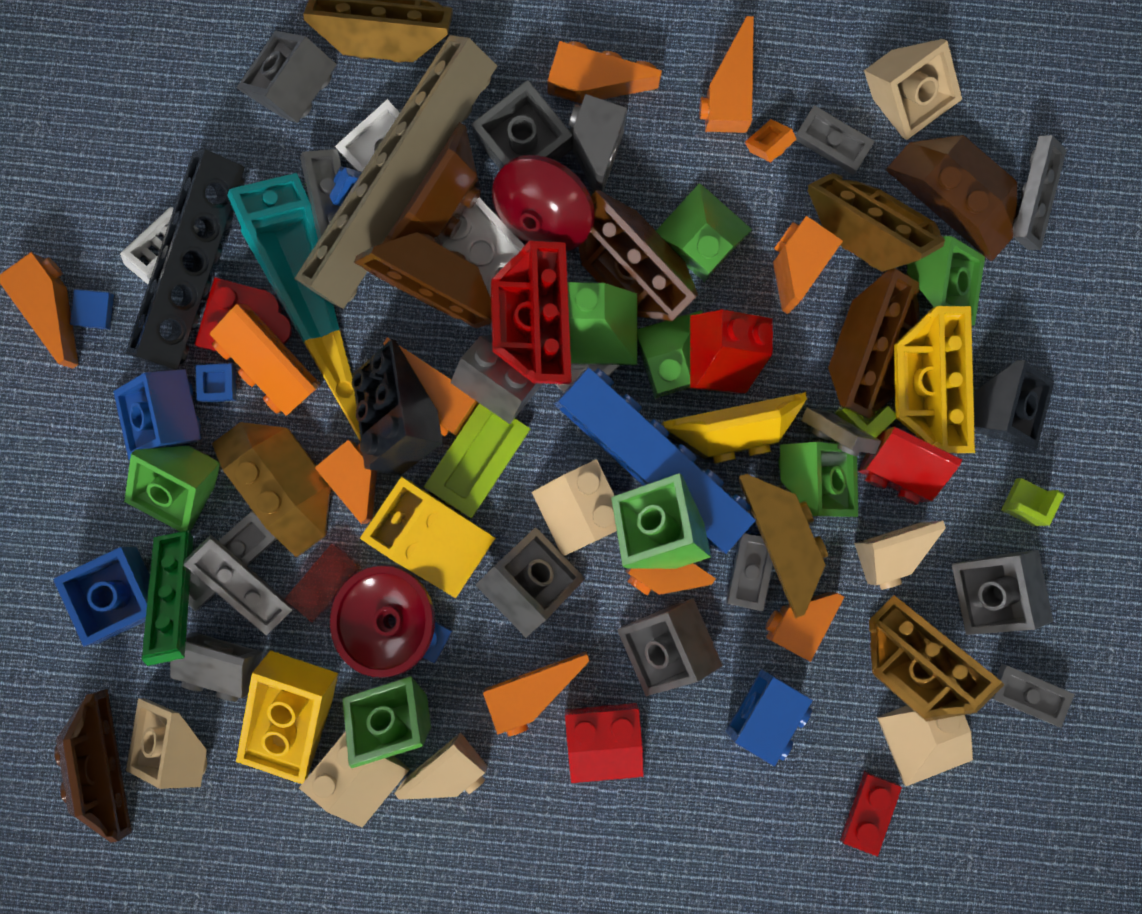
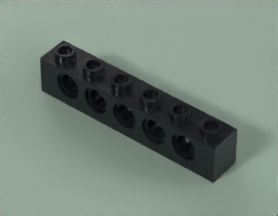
(180, 237)

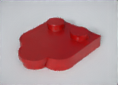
(226, 295)

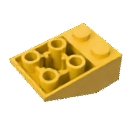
(427, 537)

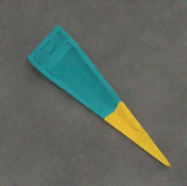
(282, 234)

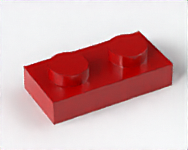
(871, 814)

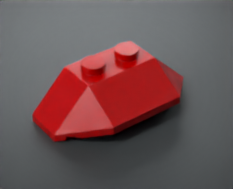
(533, 313)

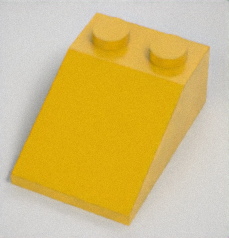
(285, 716)

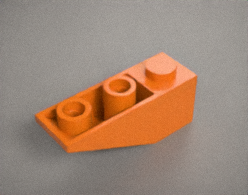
(597, 74)

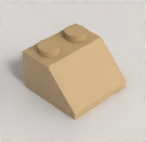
(577, 507)
(349, 791)

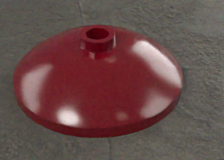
(543, 201)
(362, 621)

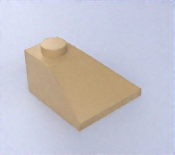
(914, 85)
(897, 553)
(925, 747)
(165, 748)
(445, 773)

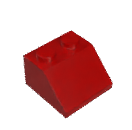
(728, 350)
(909, 466)
(604, 742)

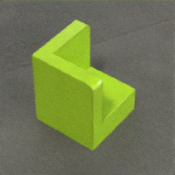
(873, 426)
(1032, 503)

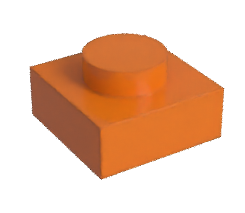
(770, 140)

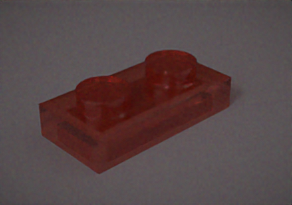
(322, 582)

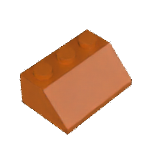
(263, 359)

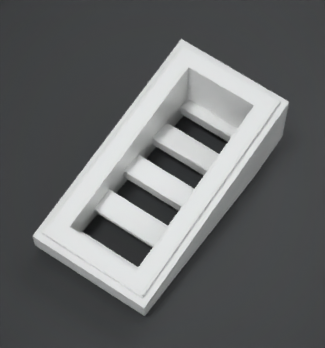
(140, 246)

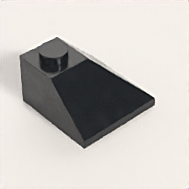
(1013, 405)

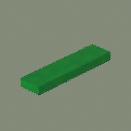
(167, 599)

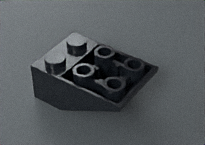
(393, 412)

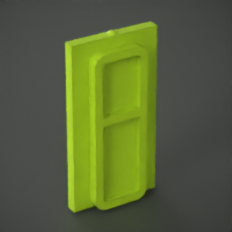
(476, 460)

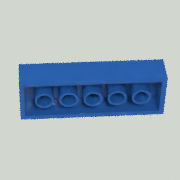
(649, 456)

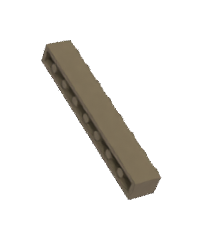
(397, 168)

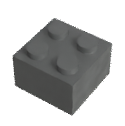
(521, 127)

